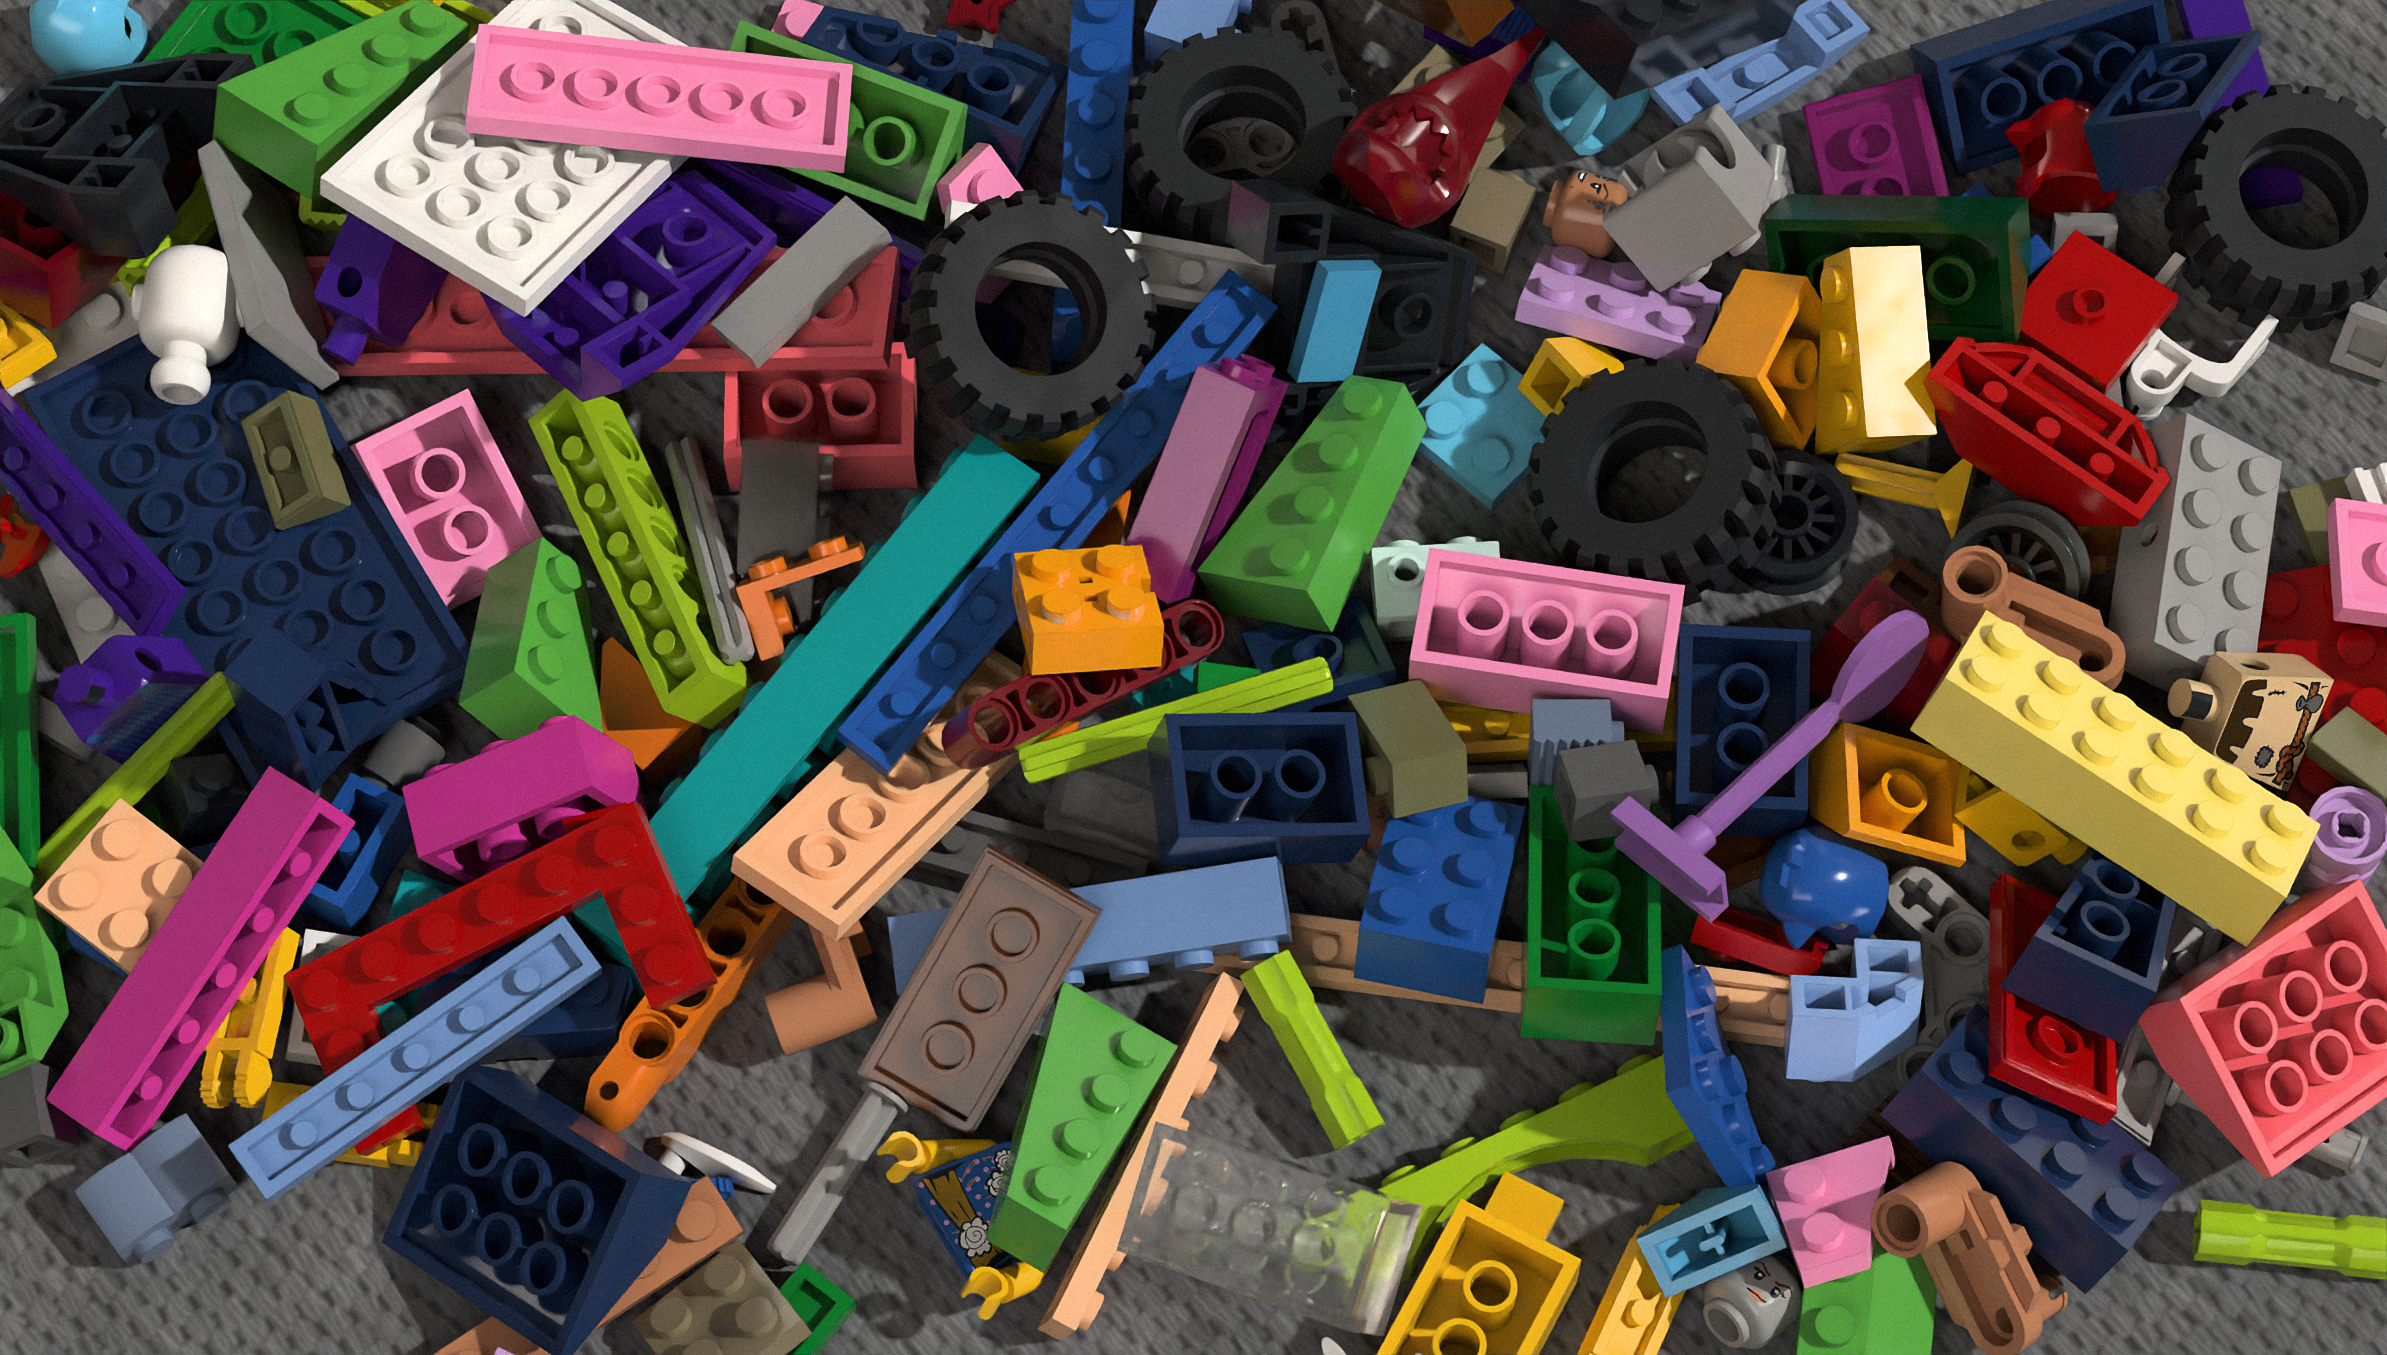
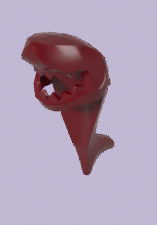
(1417, 148)

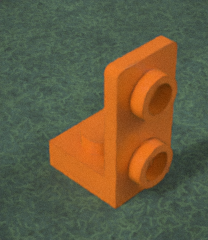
(770, 617)

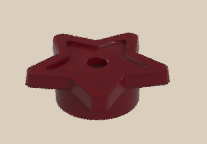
(976, 16)

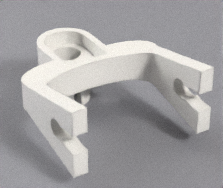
(2171, 366)

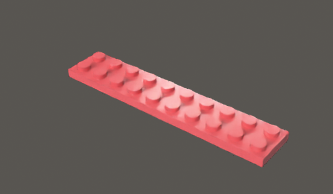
(463, 339)

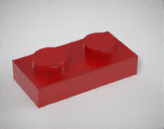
(1759, 941)

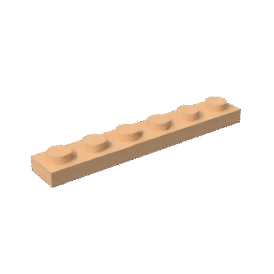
(1187, 1075)

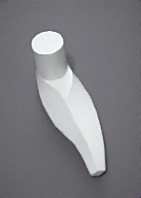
(712, 1162)

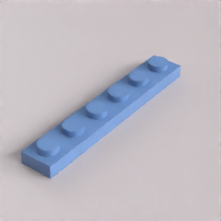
(415, 1059)

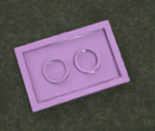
(1616, 305)

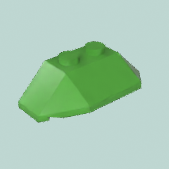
(1869, 1311)

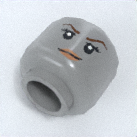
(1753, 1302)

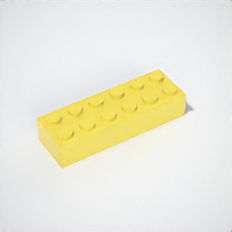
(2117, 778)

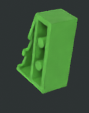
(532, 645)

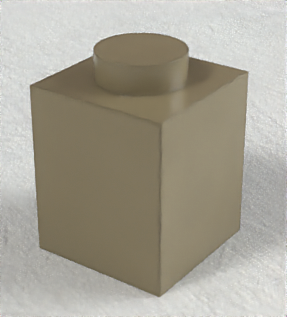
(1493, 217)

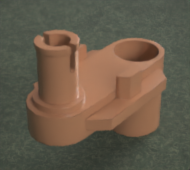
(2044, 615)
(829, 1002)
(1970, 1256)

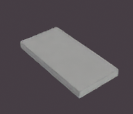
(267, 265)

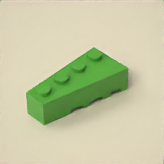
(326, 97)
(1319, 511)

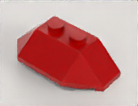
(2045, 433)

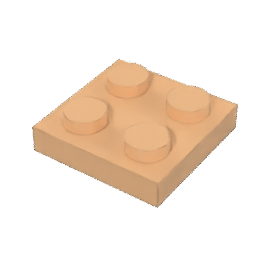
(120, 884)

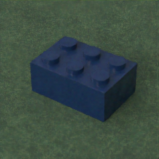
(1731, 703)
(1258, 788)

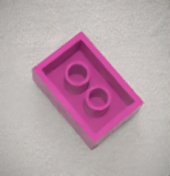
(516, 795)

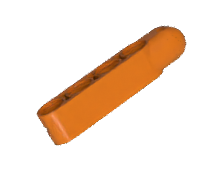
(634, 1081)

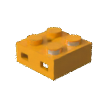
(1087, 609)

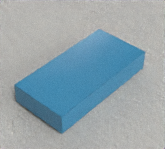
(1334, 320)

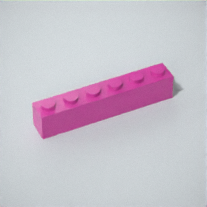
(200, 960)

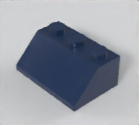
(2161, 107)

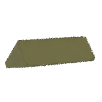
(295, 460)
(2352, 752)

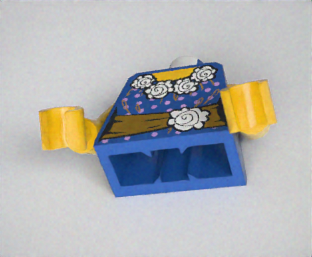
(958, 1198)

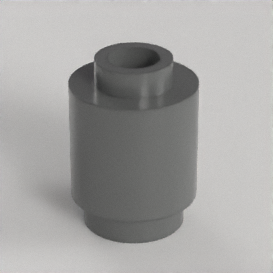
(402, 754)

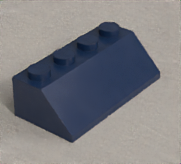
(2018, 62)

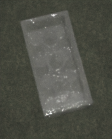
(1270, 1229)

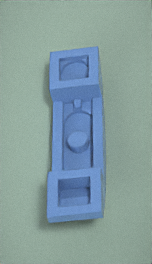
(1769, 72)

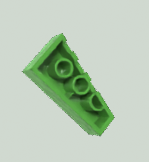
(1077, 1110)

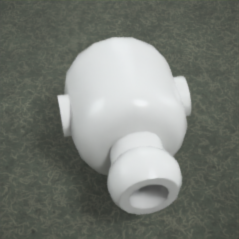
(186, 319)

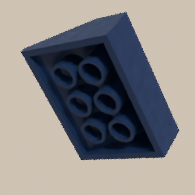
(532, 1208)

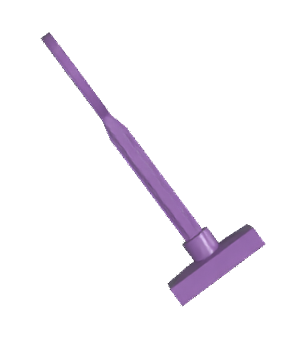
(1863, 687)

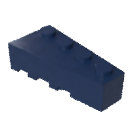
(2098, 950)

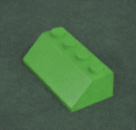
(897, 132)

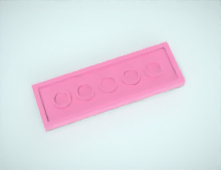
(659, 98)

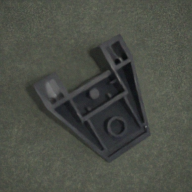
(103, 141)
(1418, 306)

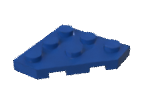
(1705, 1077)

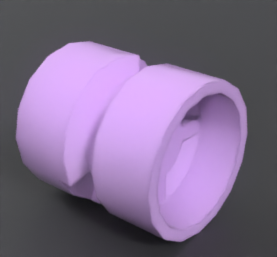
(2349, 837)

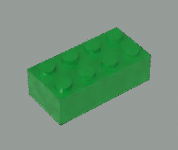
(1586, 935)

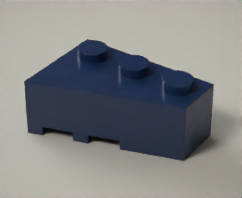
(577, 1027)

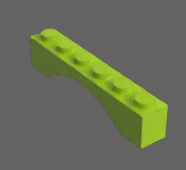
(1617, 1120)

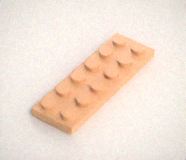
(861, 832)

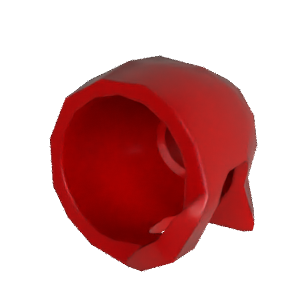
(2058, 161)

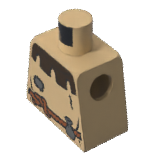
(2253, 711)

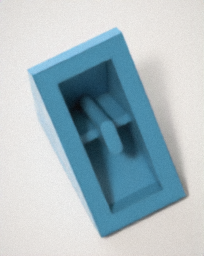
(1711, 1237)

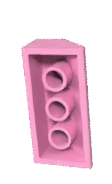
(1528, 631)

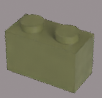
(1409, 749)

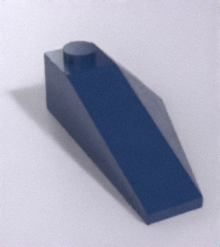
(1004, 86)

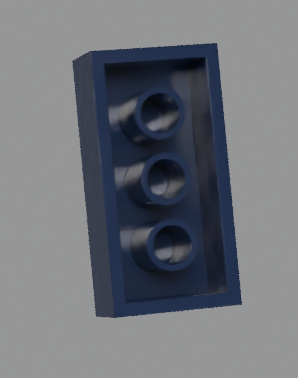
(2064, 1178)

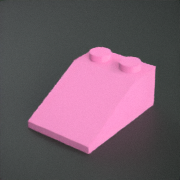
(449, 494)

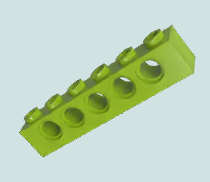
(639, 555)

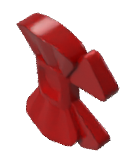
(23, 541)

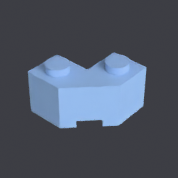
(1854, 1023)

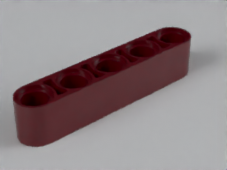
(1064, 700)

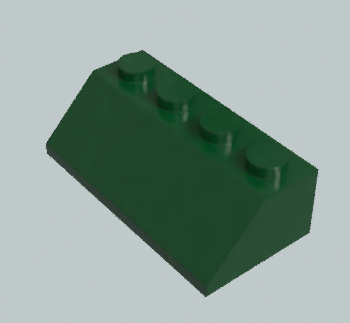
(1970, 251)

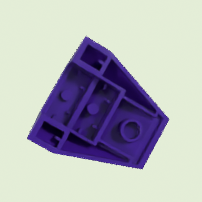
(641, 289)

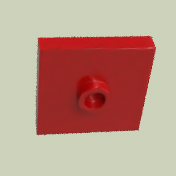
(2093, 311)

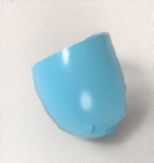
(86, 34)
(1579, 106)

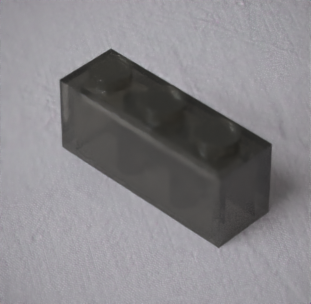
(782, 513)

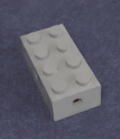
(2198, 558)

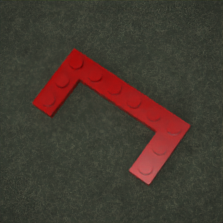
(604, 858)

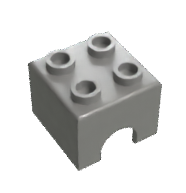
(1690, 200)

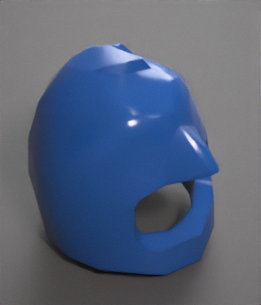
(1822, 880)

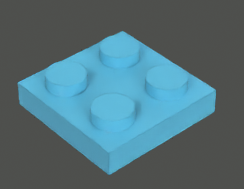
(1481, 427)

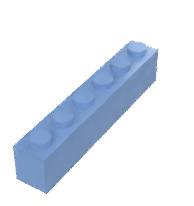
(1151, 922)

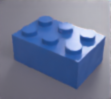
(1440, 898)

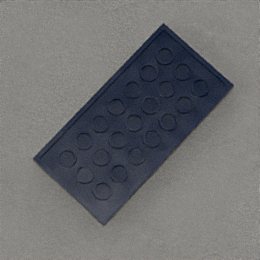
(199, 506)

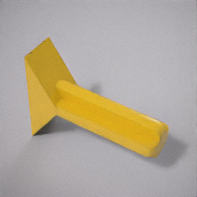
(1913, 486)

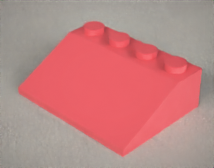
(2283, 1032)

